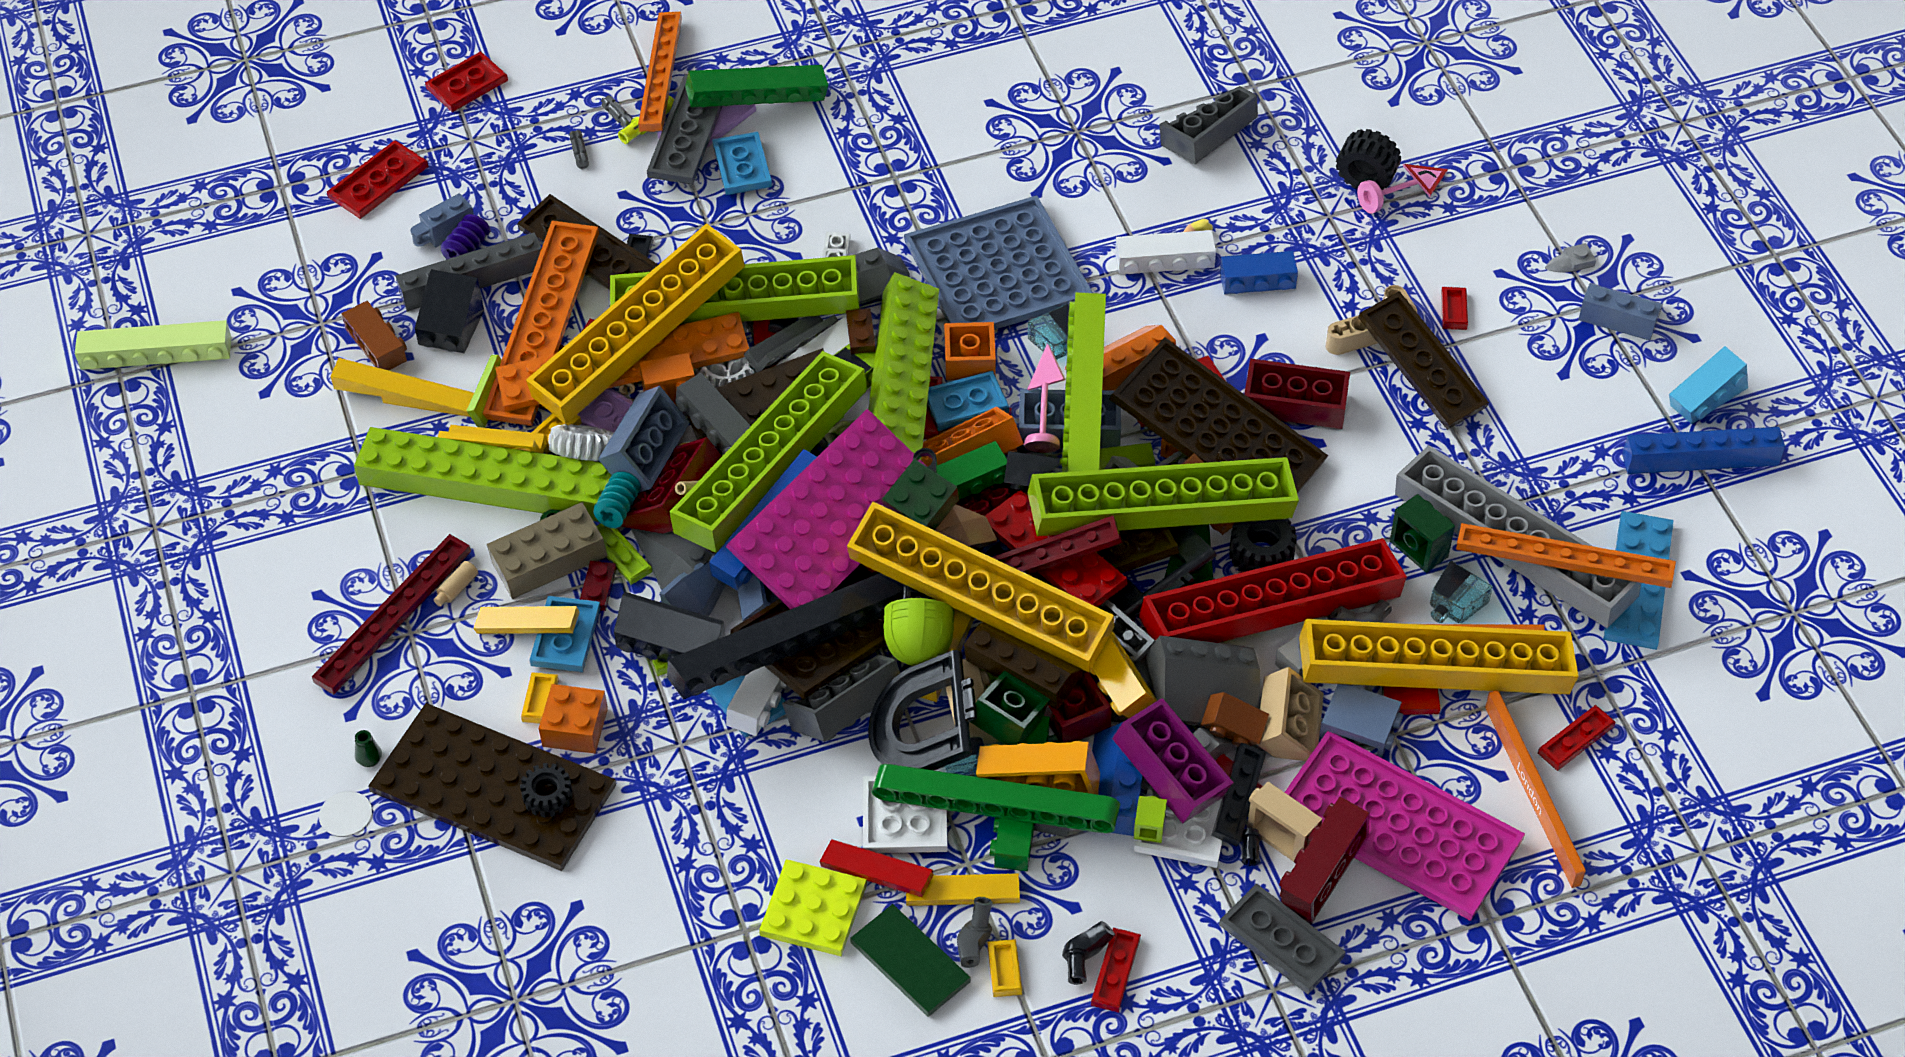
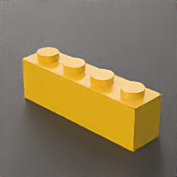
(1121, 679)

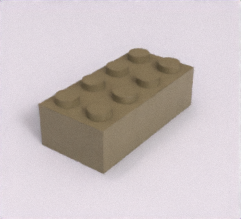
(547, 550)

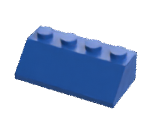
(1117, 778)

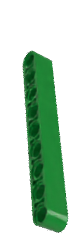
(996, 798)

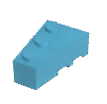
(1710, 386)

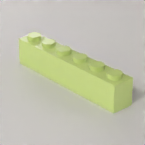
(153, 345)

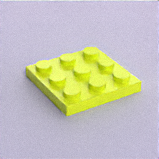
(813, 907)

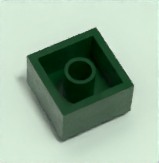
(921, 495)
(1422, 533)
(1010, 709)

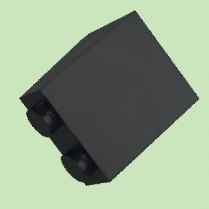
(449, 311)

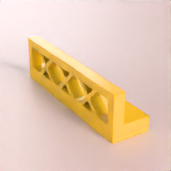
(502, 438)

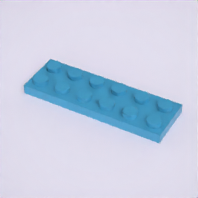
(1642, 619)

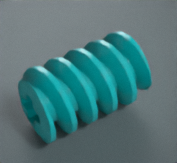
(616, 499)

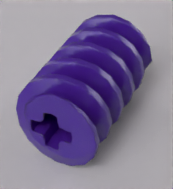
(465, 237)

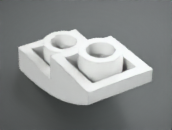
(836, 244)

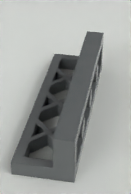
(787, 341)

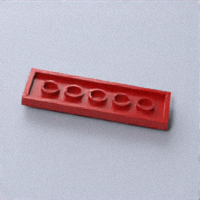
(1085, 577)

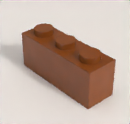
(374, 336)

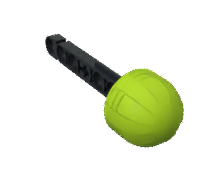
(918, 625)

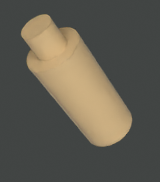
(455, 583)

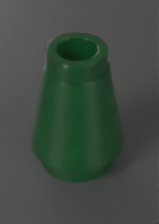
(366, 749)

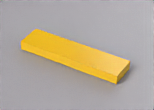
(526, 619)
(965, 888)

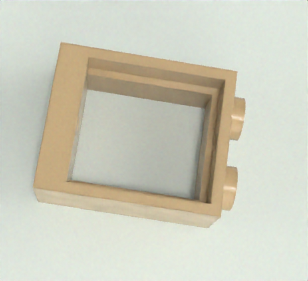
(1281, 820)

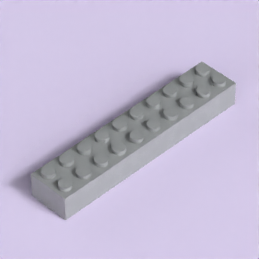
(1476, 502)

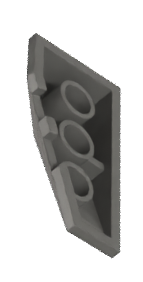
(670, 554)

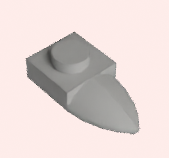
(1572, 259)

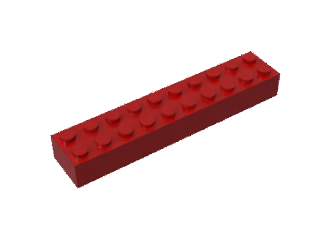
(1276, 594)

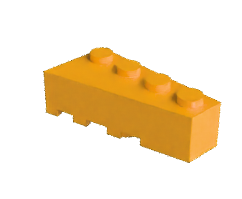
(1045, 765)

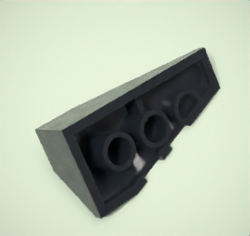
(1024, 463)

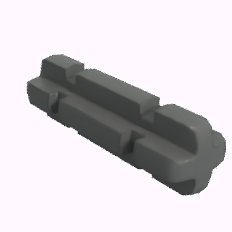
(616, 111)
(579, 149)

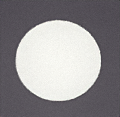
(345, 813)

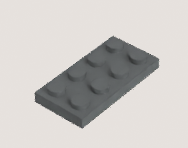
(1282, 938)

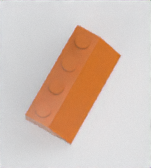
(1128, 352)
(973, 434)

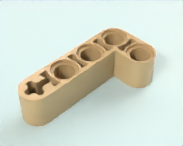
(1351, 333)

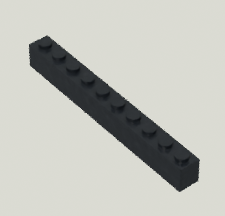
(782, 635)

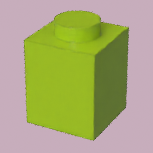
(1150, 819)

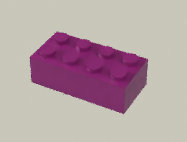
(1172, 760)

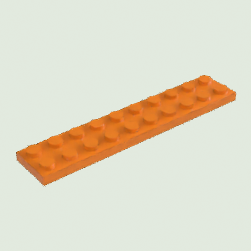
(545, 307)
(706, 341)

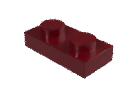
(599, 582)

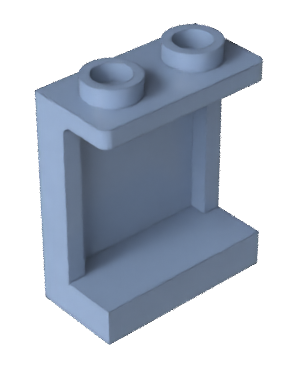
(1362, 717)

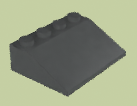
(1192, 670)

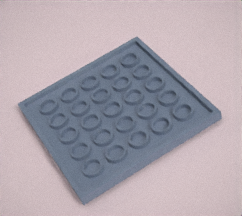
(998, 264)

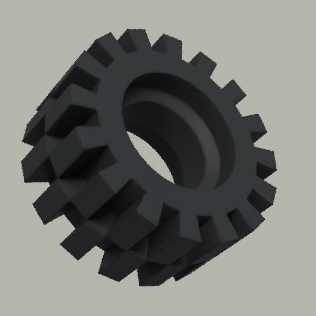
(543, 777)

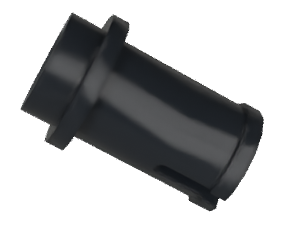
(1250, 846)

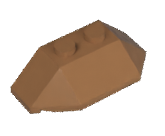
(967, 528)

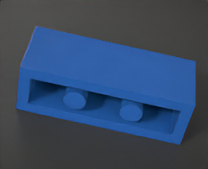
(1258, 272)

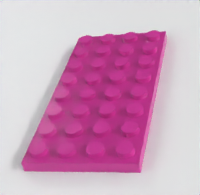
(804, 532)
(1414, 827)

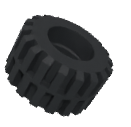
(1368, 157)
(1274, 532)

